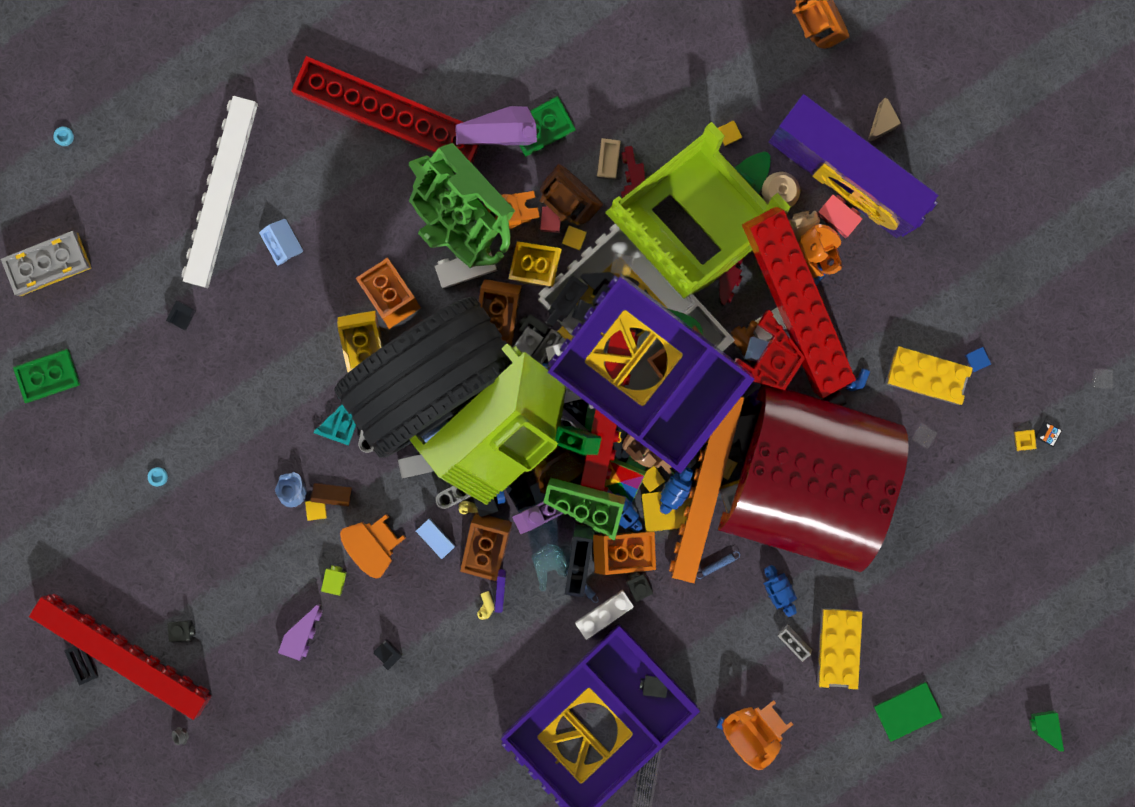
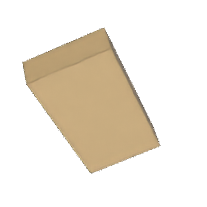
(608, 158)

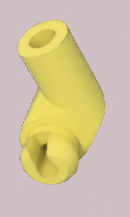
(466, 506)
(487, 607)

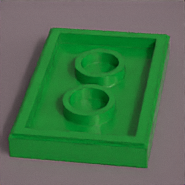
(551, 125)
(46, 376)
(907, 711)

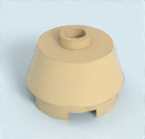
(784, 185)
(802, 222)

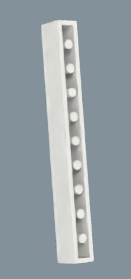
(220, 191)

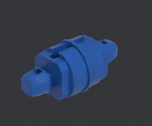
(676, 490)
(631, 511)
(780, 590)

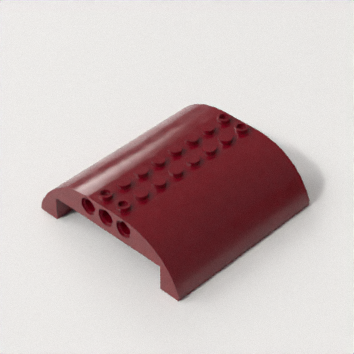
(819, 479)

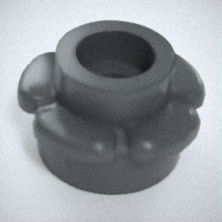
(180, 736)

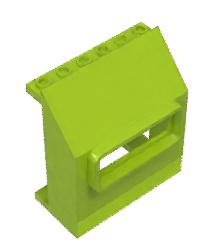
(713, 198)
(499, 431)

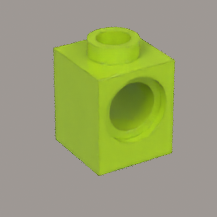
(334, 580)

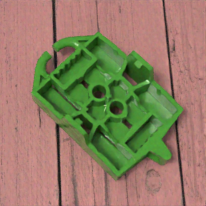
(456, 215)

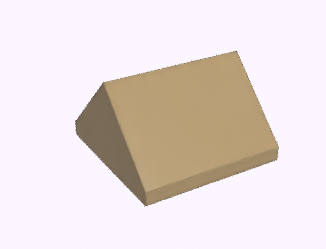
(884, 121)

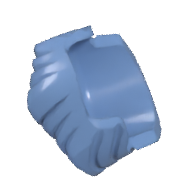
(291, 489)

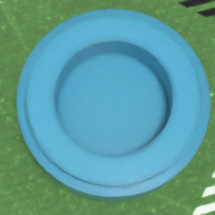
(63, 136)
(157, 476)

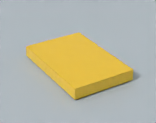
(657, 520)

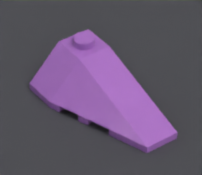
(503, 127)

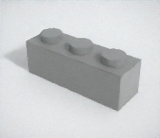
(550, 339)
(795, 643)

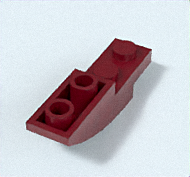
(635, 172)
(728, 281)

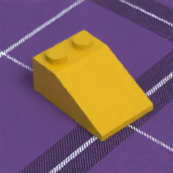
(534, 264)
(359, 337)

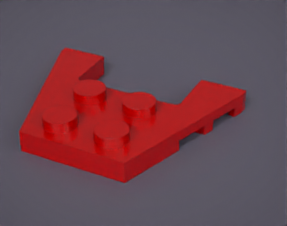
(779, 359)

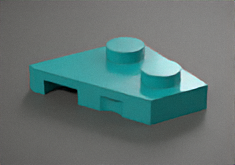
(338, 426)

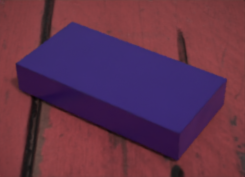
(500, 591)

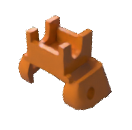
(818, 17)
(522, 213)
(821, 246)
(370, 546)
(752, 733)

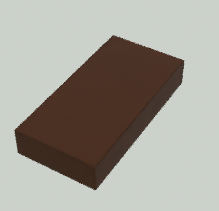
(331, 494)

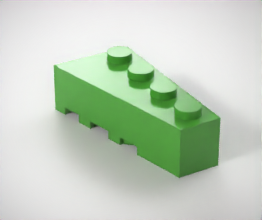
(587, 505)

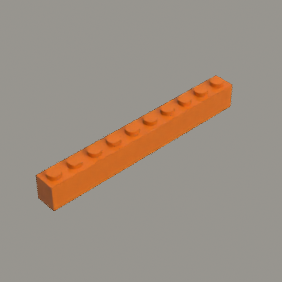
(704, 498)

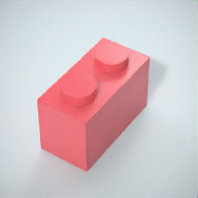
(839, 215)

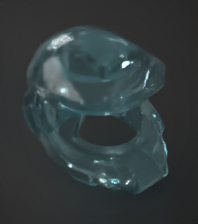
(546, 559)

